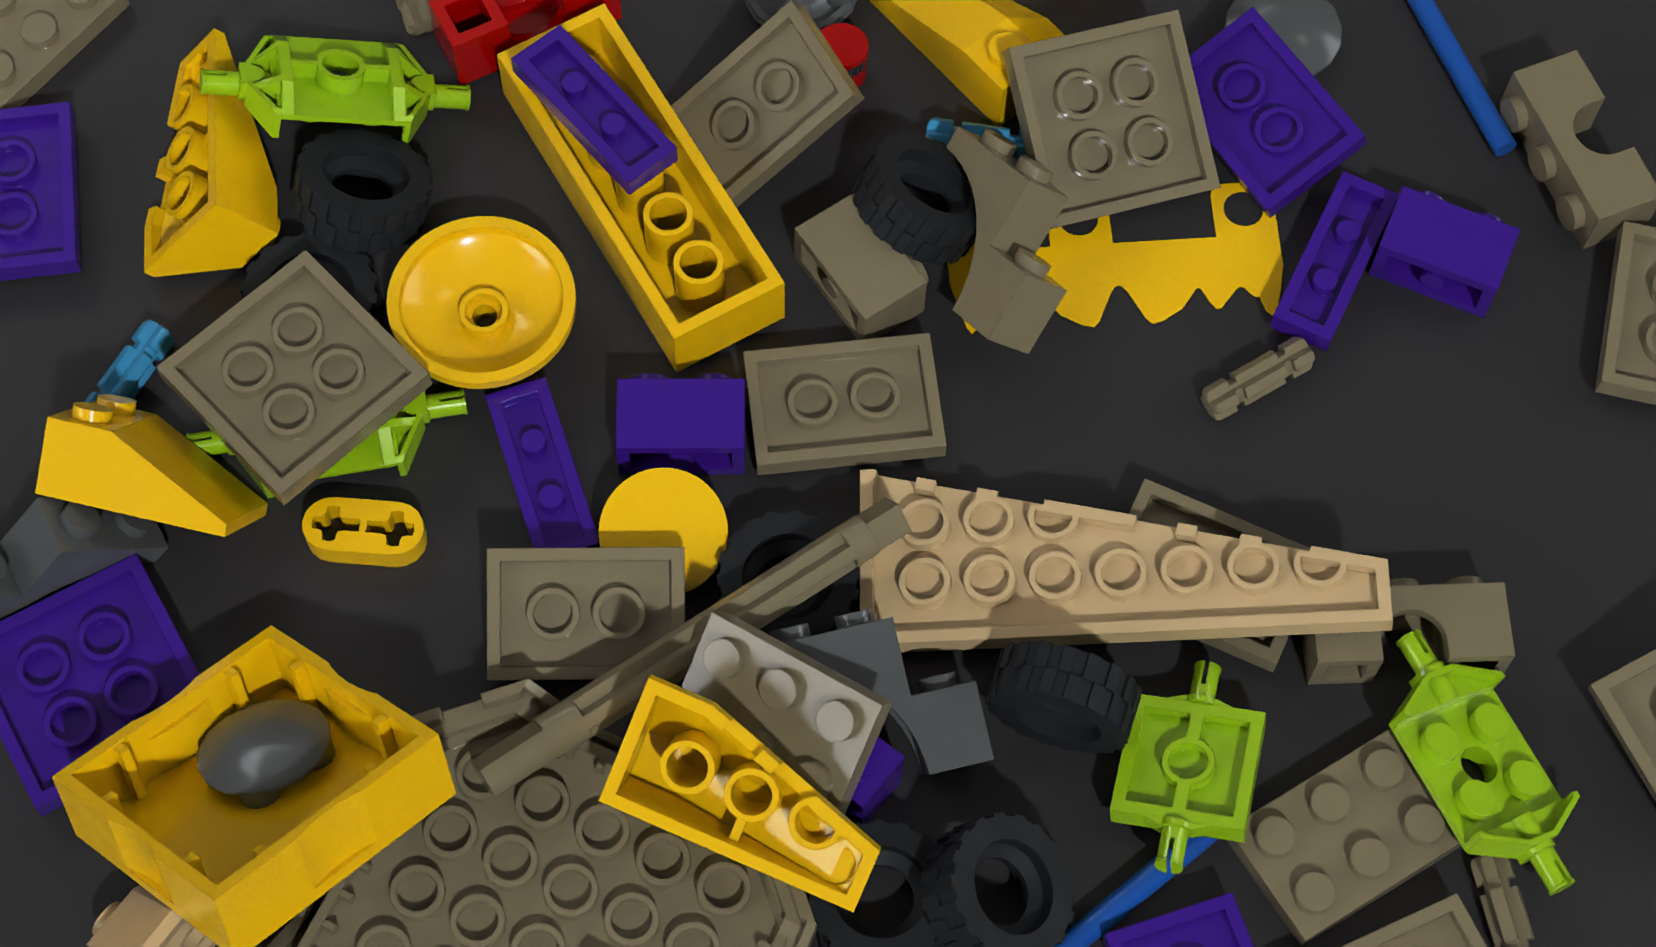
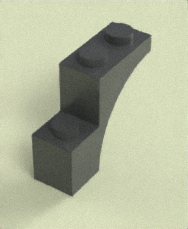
(65, 543)
(940, 721)

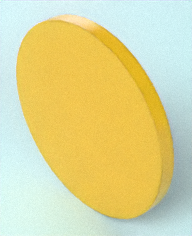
(668, 511)

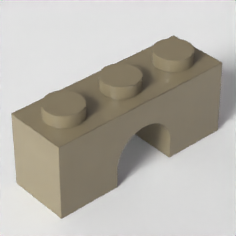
(1590, 189)
(1459, 619)

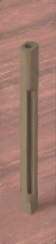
(669, 658)

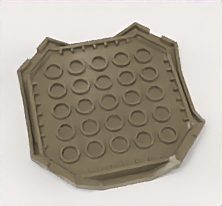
(545, 863)

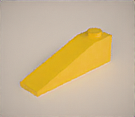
(968, 43)
(218, 181)
(723, 789)

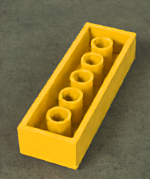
(675, 238)

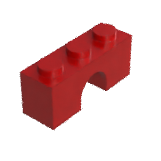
(478, 30)

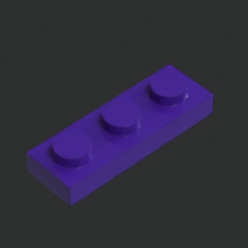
(594, 109)
(1334, 261)
(542, 467)

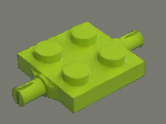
(1189, 768)

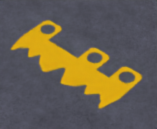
(1158, 272)

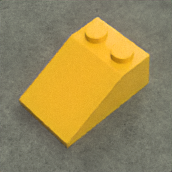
(141, 468)

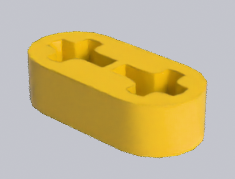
(366, 526)

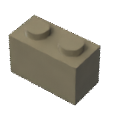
(858, 272)

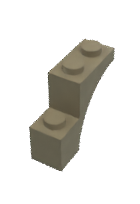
(1015, 206)

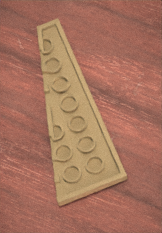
(1074, 574)

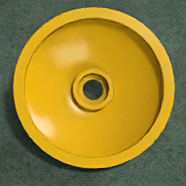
(475, 272)

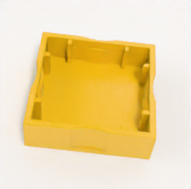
(240, 867)

